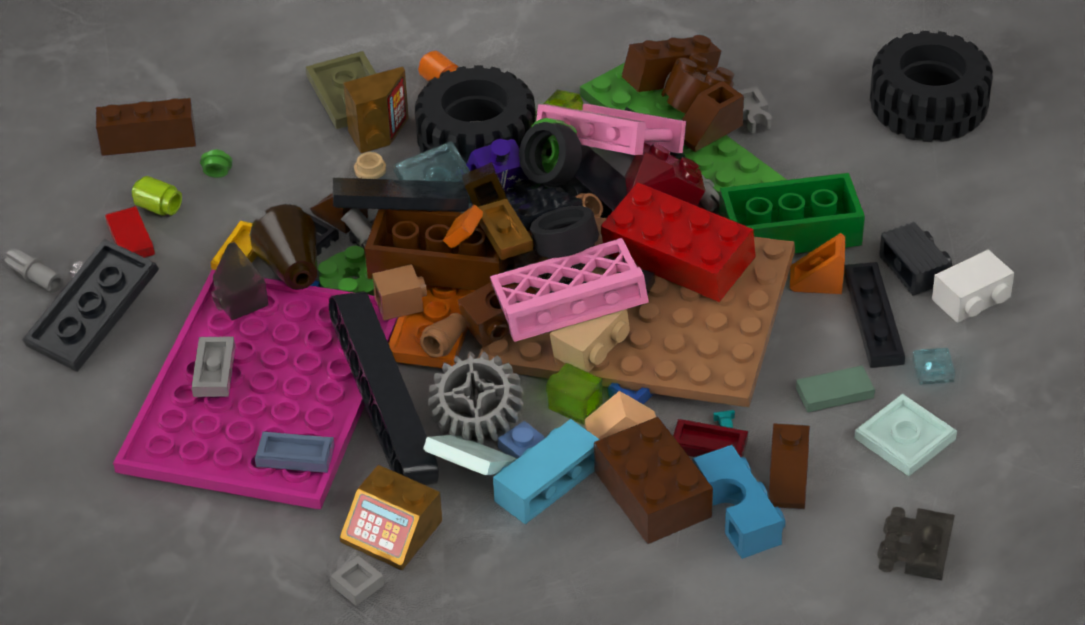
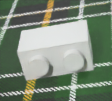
(972, 286)

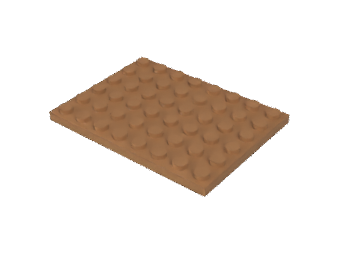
(680, 338)

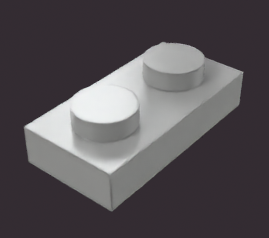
(213, 367)

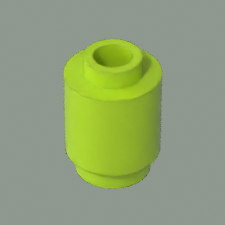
(156, 196)

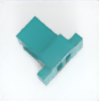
(724, 418)

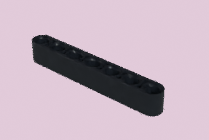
(382, 387)

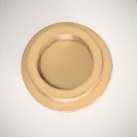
(370, 166)

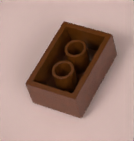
(653, 480)

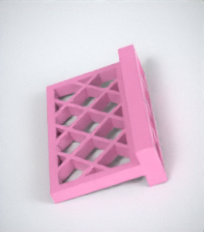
(570, 302)

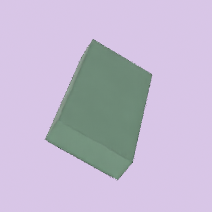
(835, 388)

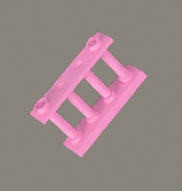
(618, 128)

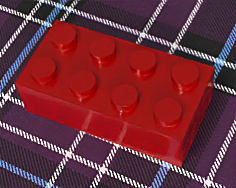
(681, 241)

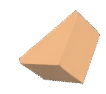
(617, 415)

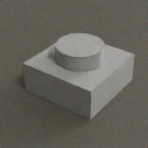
(357, 580)

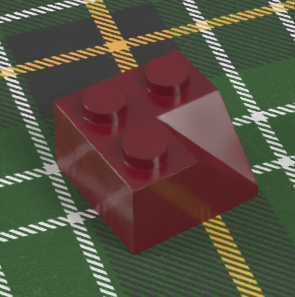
(666, 174)

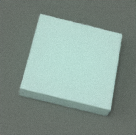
(905, 434)
(468, 454)

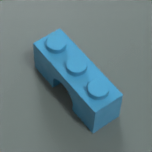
(753, 521)

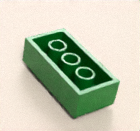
(798, 210)

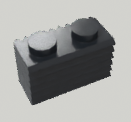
(913, 257)

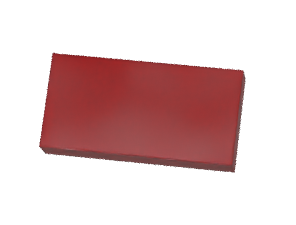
(130, 232)

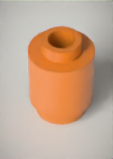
(434, 64)

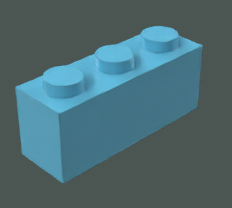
(545, 471)

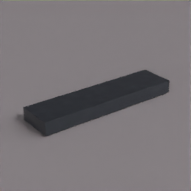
(874, 315)

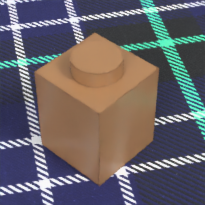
(399, 292)

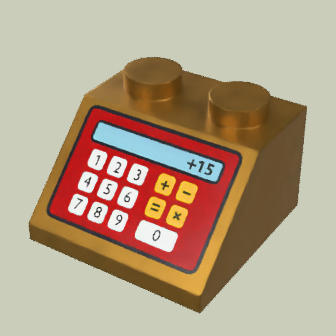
(376, 108)
(391, 517)

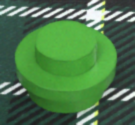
(216, 163)

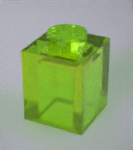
(574, 393)

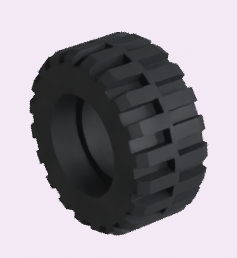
(930, 86)
(473, 94)

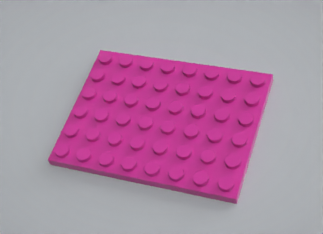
(283, 380)

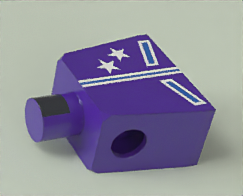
(505, 158)

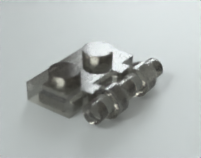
(928, 544)

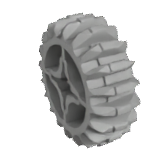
(449, 397)

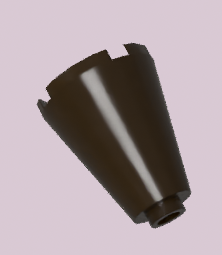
(287, 244)

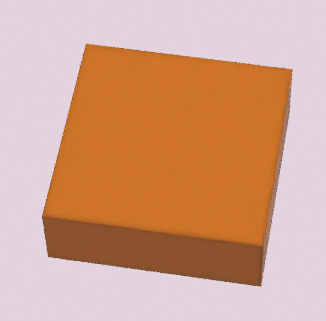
(463, 226)

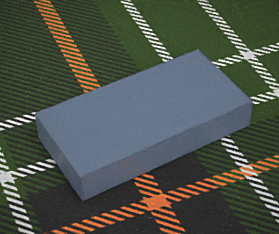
(294, 452)

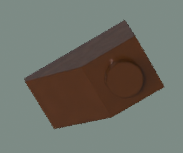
(789, 465)

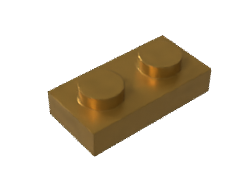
(505, 229)

